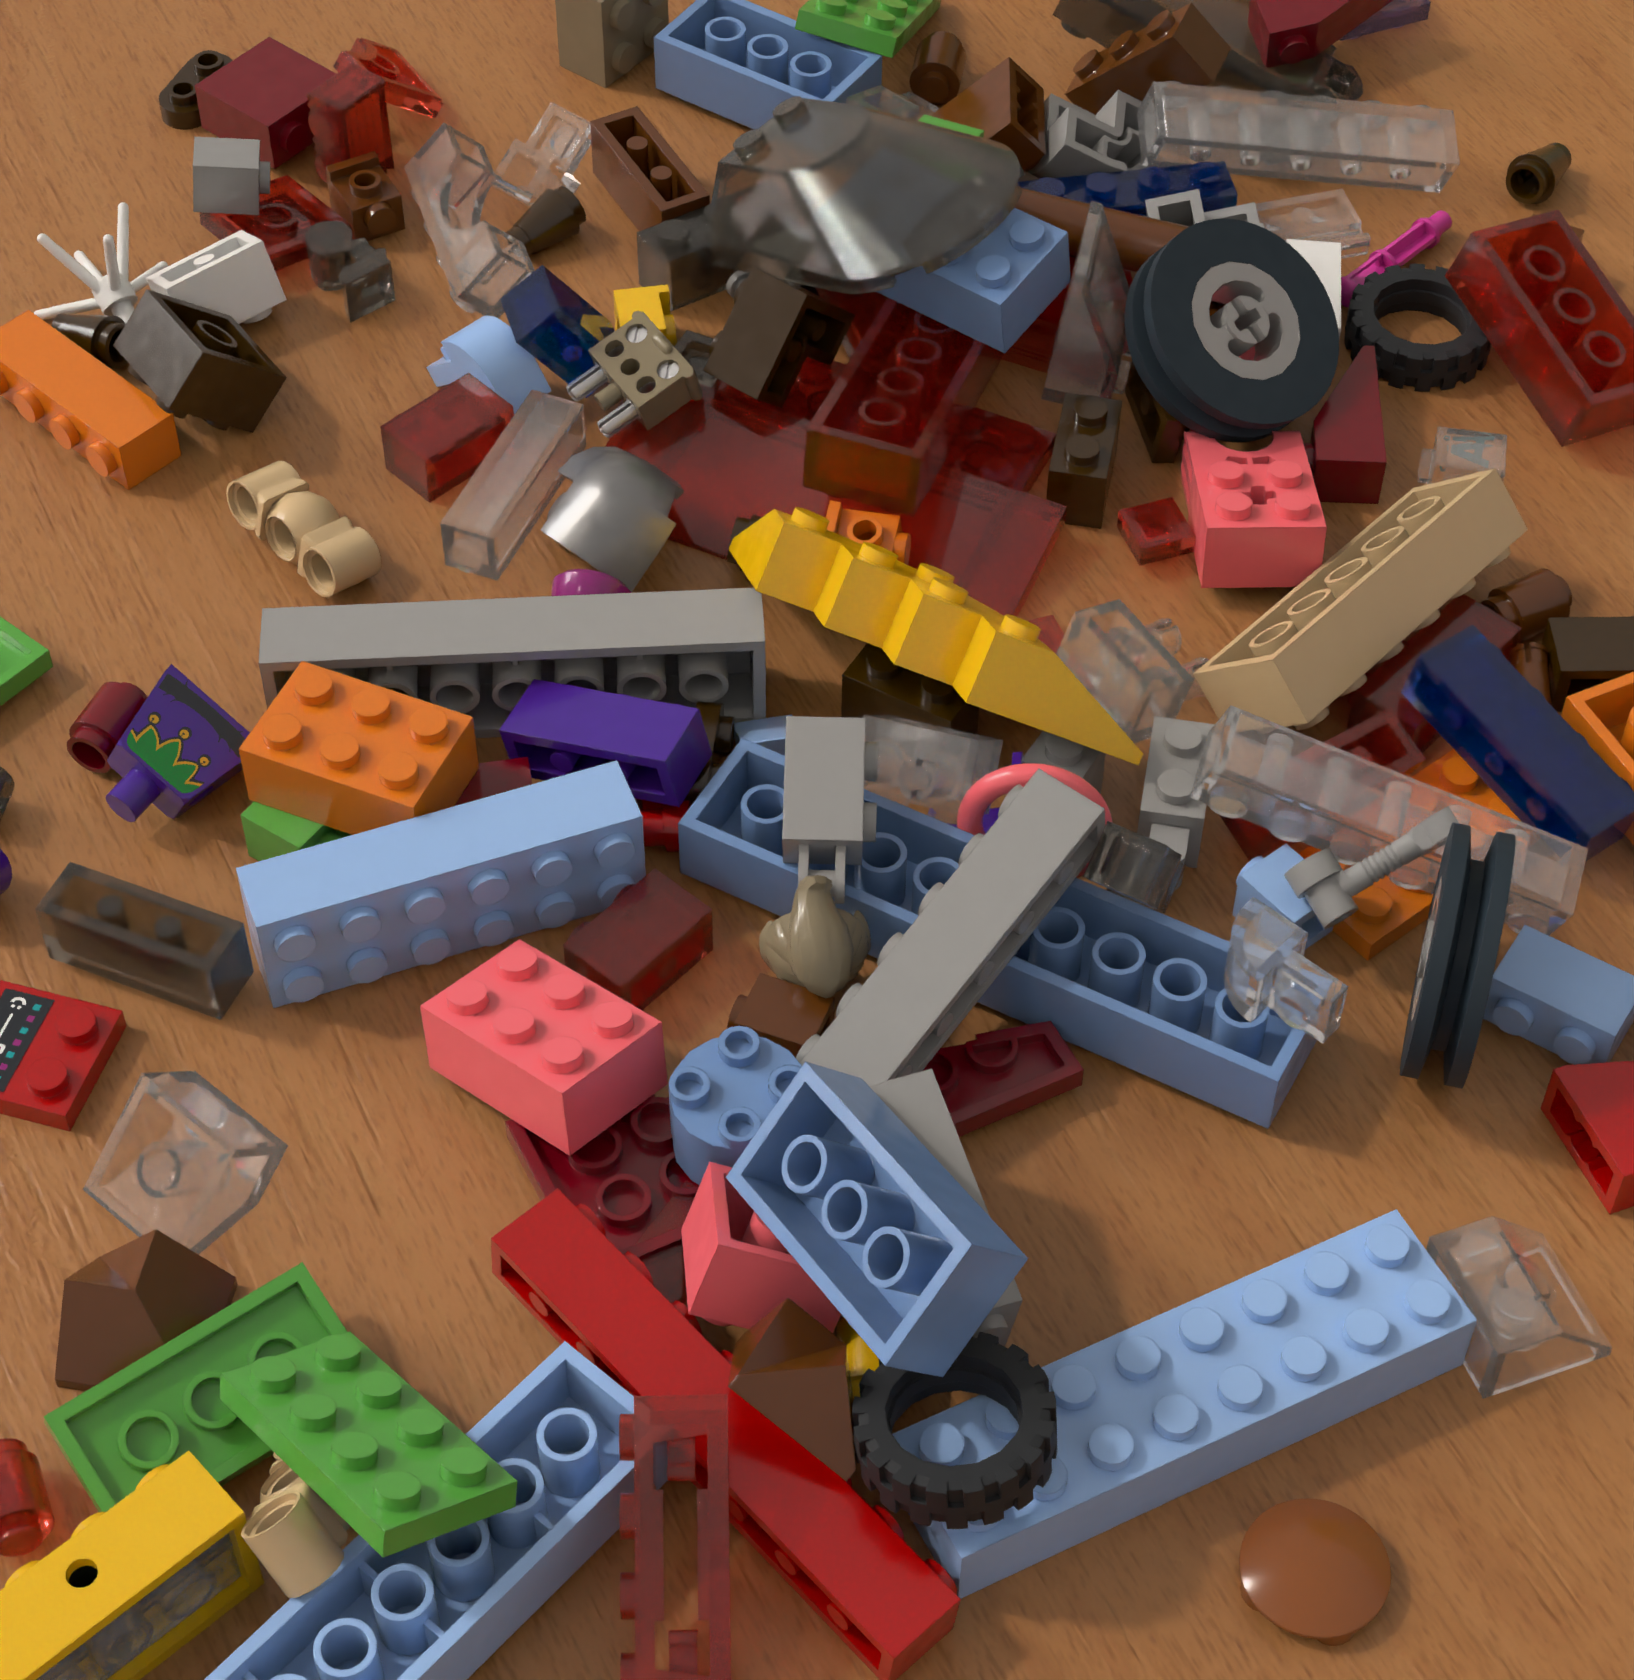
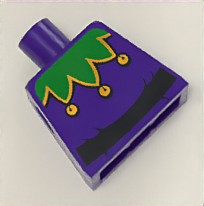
(174, 750)

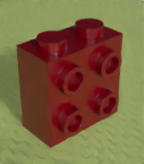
(263, 99)

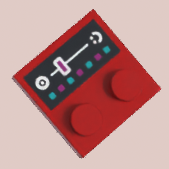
(52, 1053)

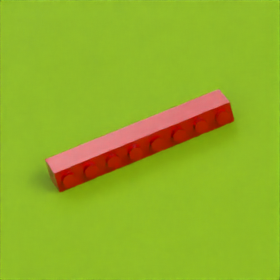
(782, 1498)

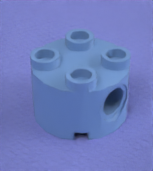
(724, 1097)

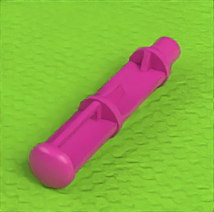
(1422, 235)

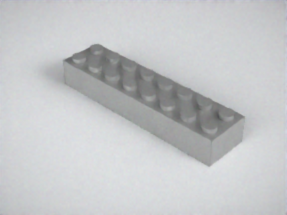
(488, 651)

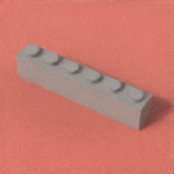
(962, 934)

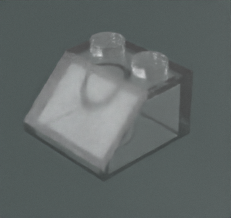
(183, 1160)
(1523, 1305)

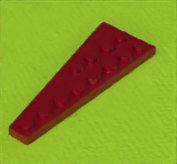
(633, 1169)

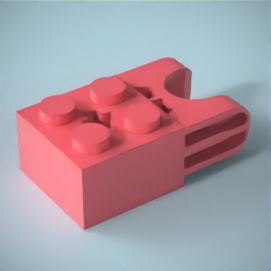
(1252, 512)

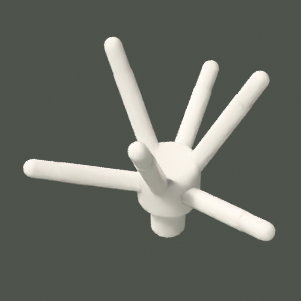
(111, 292)

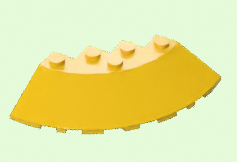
(925, 626)

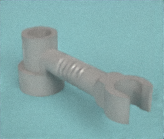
(1331, 889)

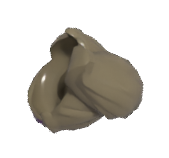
(816, 941)

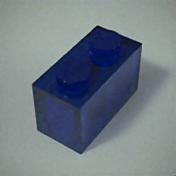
(555, 323)

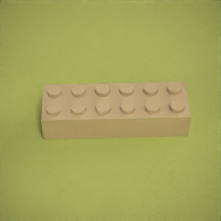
(1364, 601)

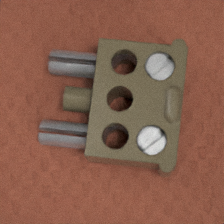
(641, 373)

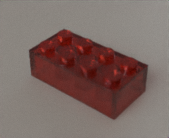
(1552, 323)

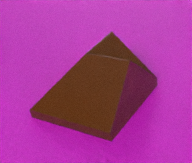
(133, 1305)
(800, 1382)

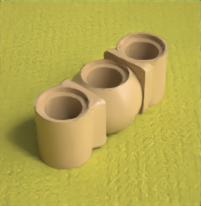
(303, 528)
(295, 1532)

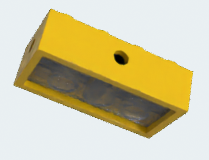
(130, 1582)

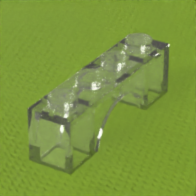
(450, 186)

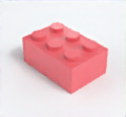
(545, 1046)

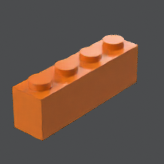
(84, 402)

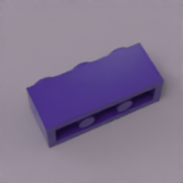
(578, 728)

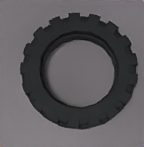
(1403, 360)
(966, 1490)

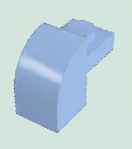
(491, 356)

